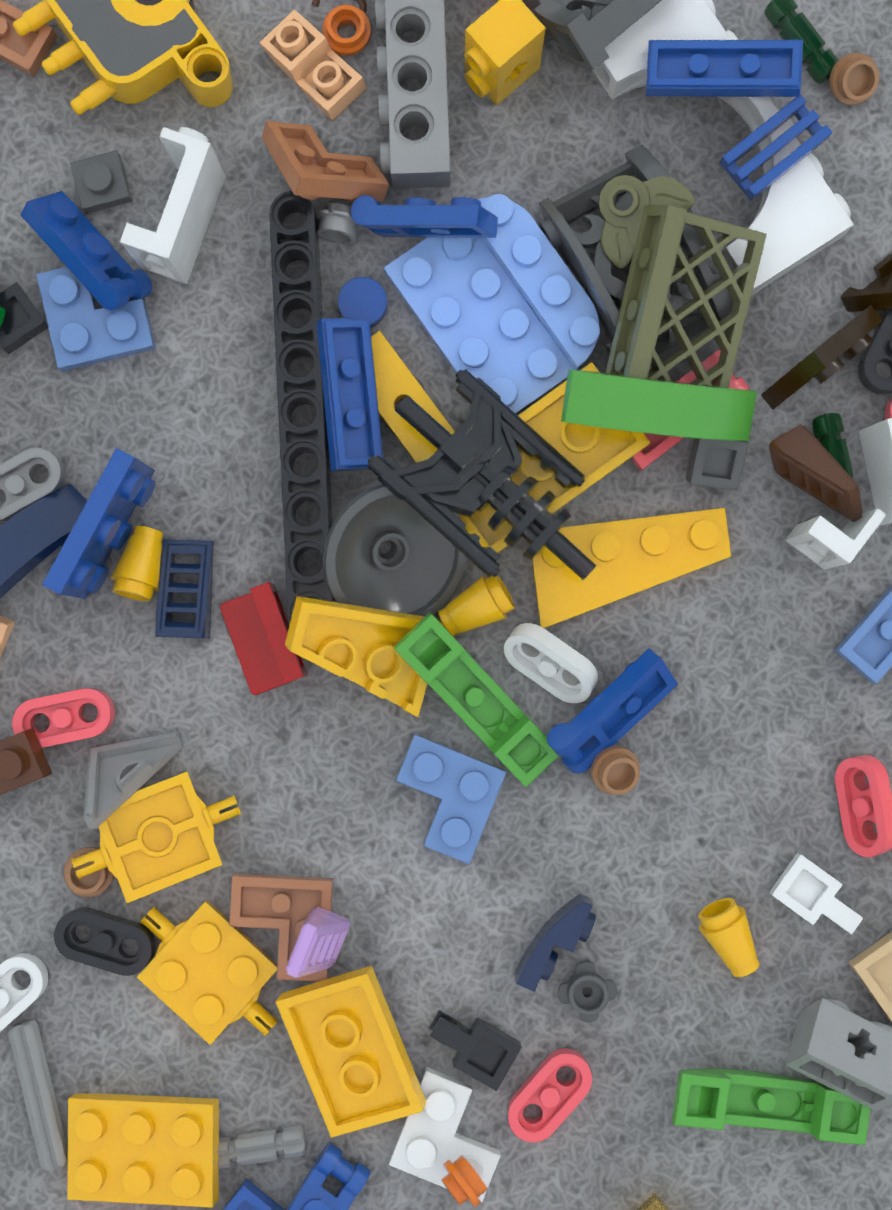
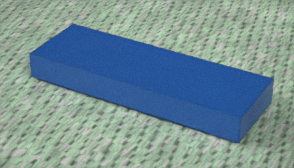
(724, 68)
(349, 392)

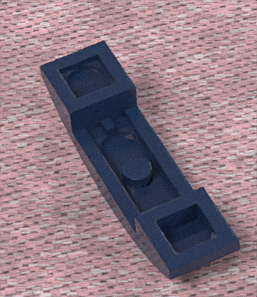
(36, 533)

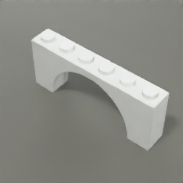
(798, 207)

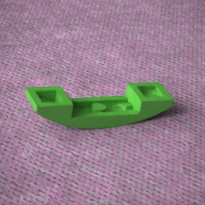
(658, 406)
(476, 699)
(767, 1101)

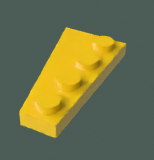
(628, 560)

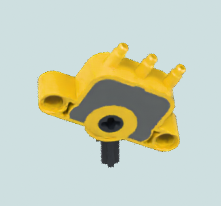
(133, 48)

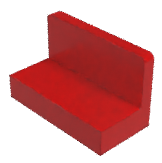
(259, 638)

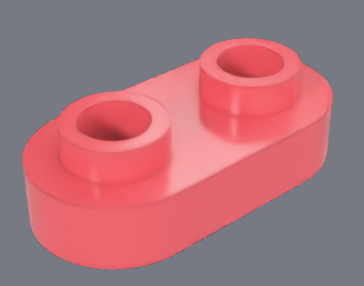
(66, 716)
(865, 804)
(552, 1095)

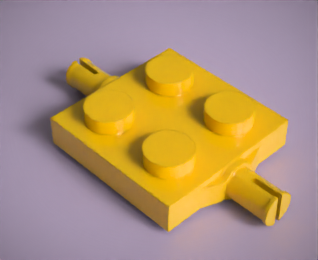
(158, 838)
(208, 972)

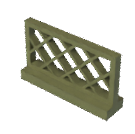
(648, 288)

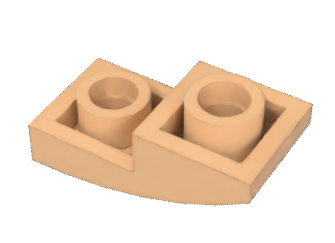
(313, 65)

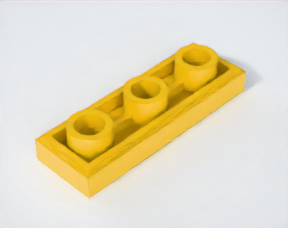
(394, 384)

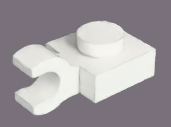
(812, 892)

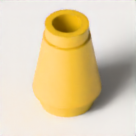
(139, 565)
(477, 606)
(729, 935)

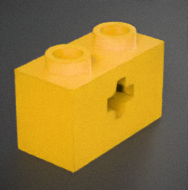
(502, 49)

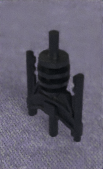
(477, 471)

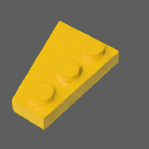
(359, 647)

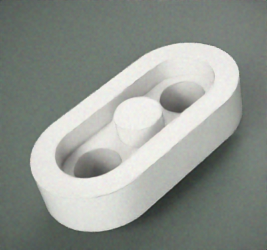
(550, 663)
(14, 997)

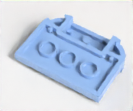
(500, 305)

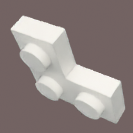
(431, 1135)

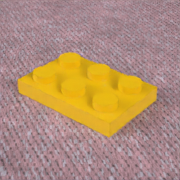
(351, 1051)
(143, 1149)

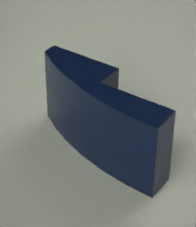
(564, 930)

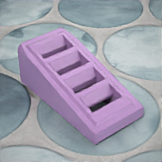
(318, 943)

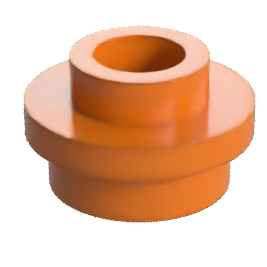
(342, 16)
(463, 1182)

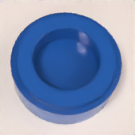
(363, 299)

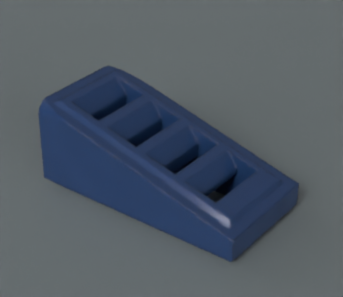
(203, 589)

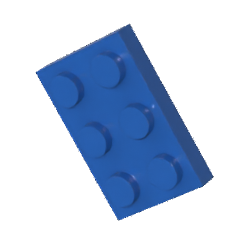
(101, 527)

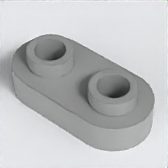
(19, 482)

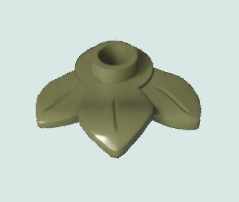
(622, 227)

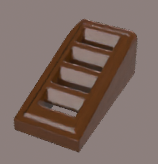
(811, 468)

